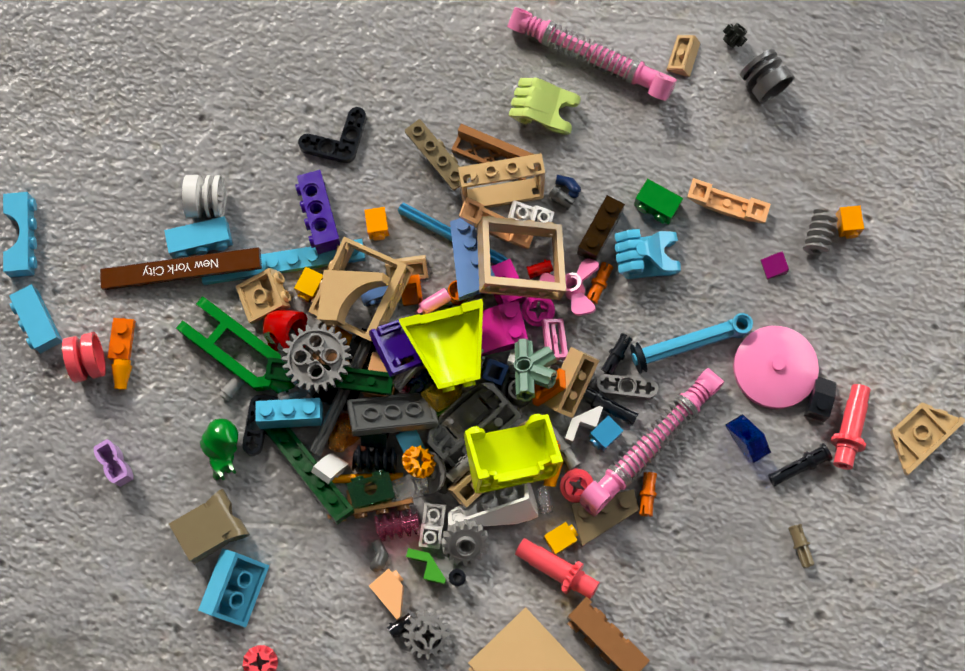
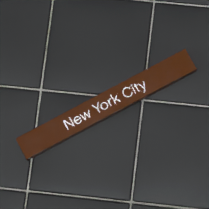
(181, 268)

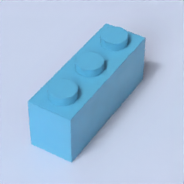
(198, 238)
(35, 319)
(289, 413)

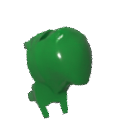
(220, 444)

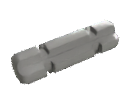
(295, 393)

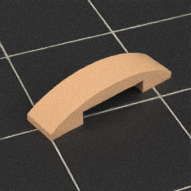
(726, 203)
(472, 213)

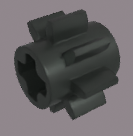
(735, 35)

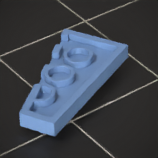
(465, 258)

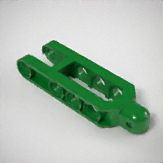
(208, 346)

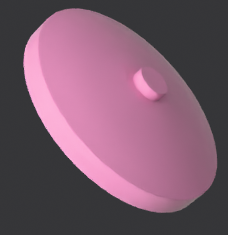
(775, 367)

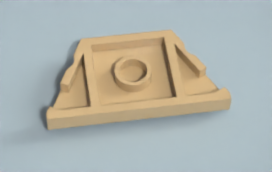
(922, 434)

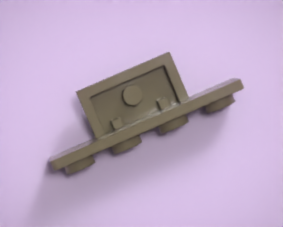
(435, 153)

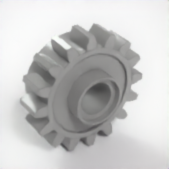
(462, 531)

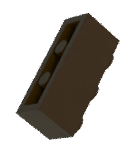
(601, 228)

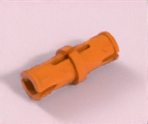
(599, 282)
(648, 494)

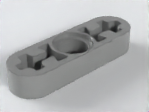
(633, 380)

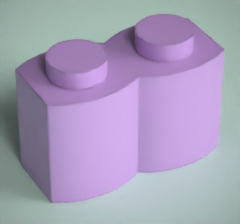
(113, 463)

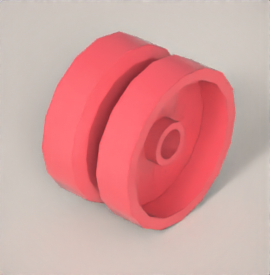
(84, 357)

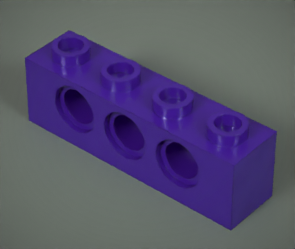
(310, 184)

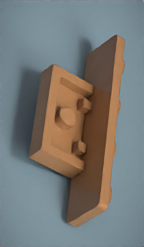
(381, 508)

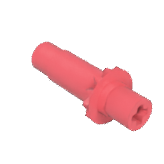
(849, 439)
(557, 568)

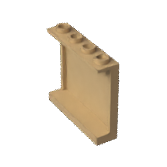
(524, 647)

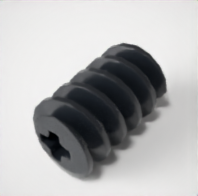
(374, 459)

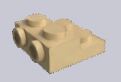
(263, 295)

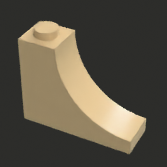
(341, 290)

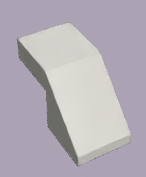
(588, 419)

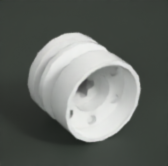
(201, 196)

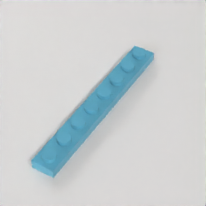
(286, 262)

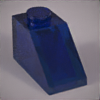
(748, 438)

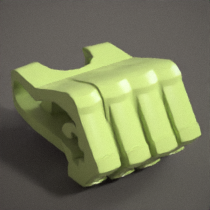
(541, 103)

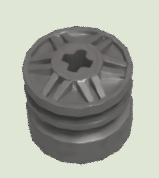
(767, 75)

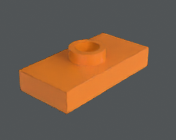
(543, 394)

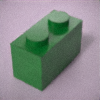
(657, 202)

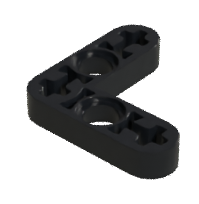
(344, 143)
(250, 418)

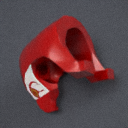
(278, 324)

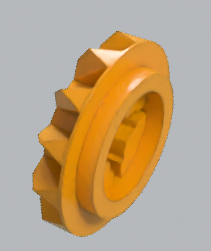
(412, 465)

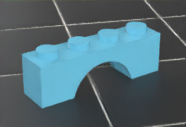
(20, 258)

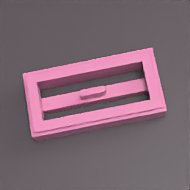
(562, 337)

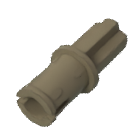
(801, 545)

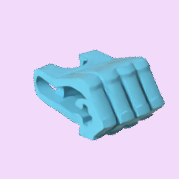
(645, 255)

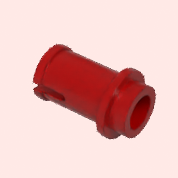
(540, 268)

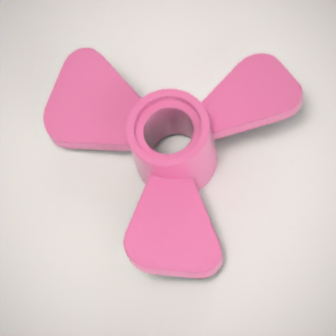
(579, 302)

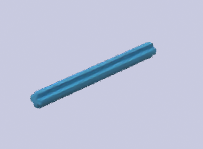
(439, 228)

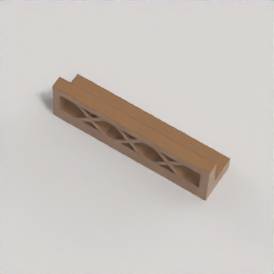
(487, 142)

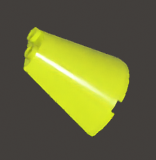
(449, 343)

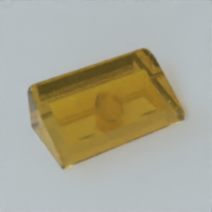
(440, 400)

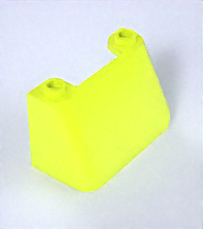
(512, 454)

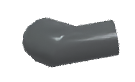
(381, 556)

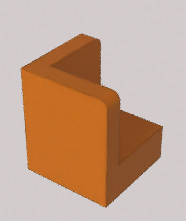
(412, 293)

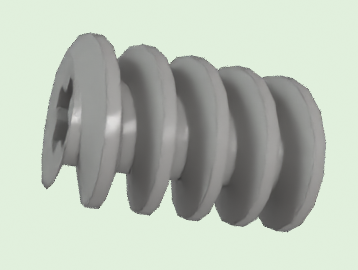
(819, 231)

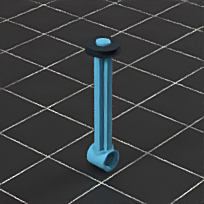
(690, 341)

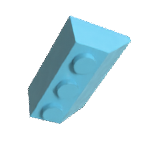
(233, 587)

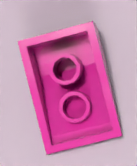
(502, 328)

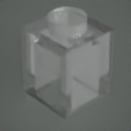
(410, 487)

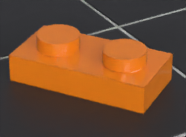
(121, 339)

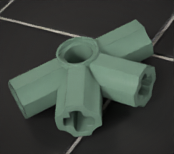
(532, 369)

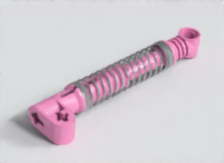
(633, 70)
(620, 474)

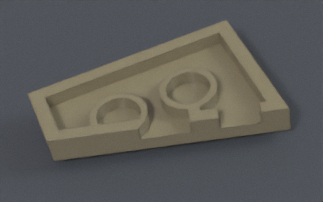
(618, 509)

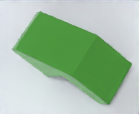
(432, 571)

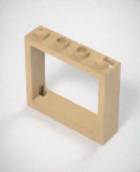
(502, 171)
(520, 287)
(392, 293)

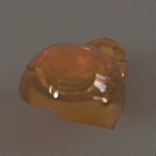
(342, 435)

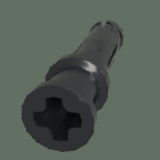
(597, 399)
(808, 461)

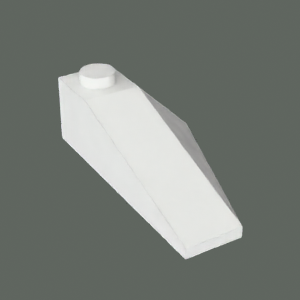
(499, 507)

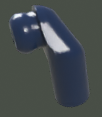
(570, 183)

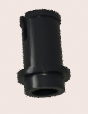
(453, 573)
(398, 627)

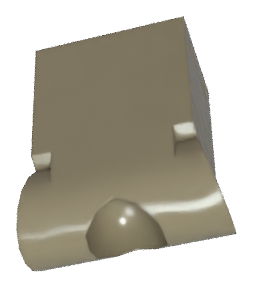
(208, 528)

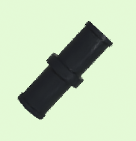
(616, 354)

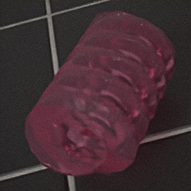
(398, 525)

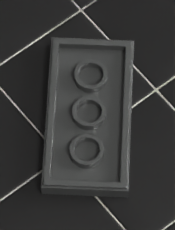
(390, 414)

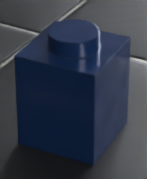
(493, 371)

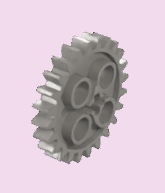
(303, 371)

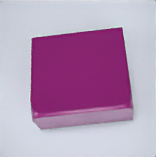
(775, 265)

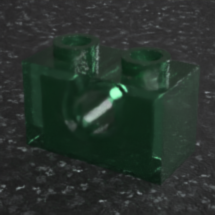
(384, 493)

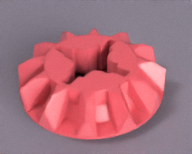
(573, 476)
(266, 654)

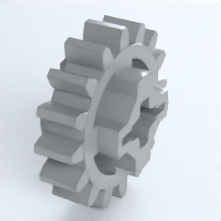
(416, 634)

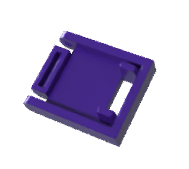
(394, 346)

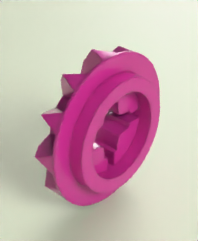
(530, 317)

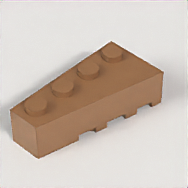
(606, 638)

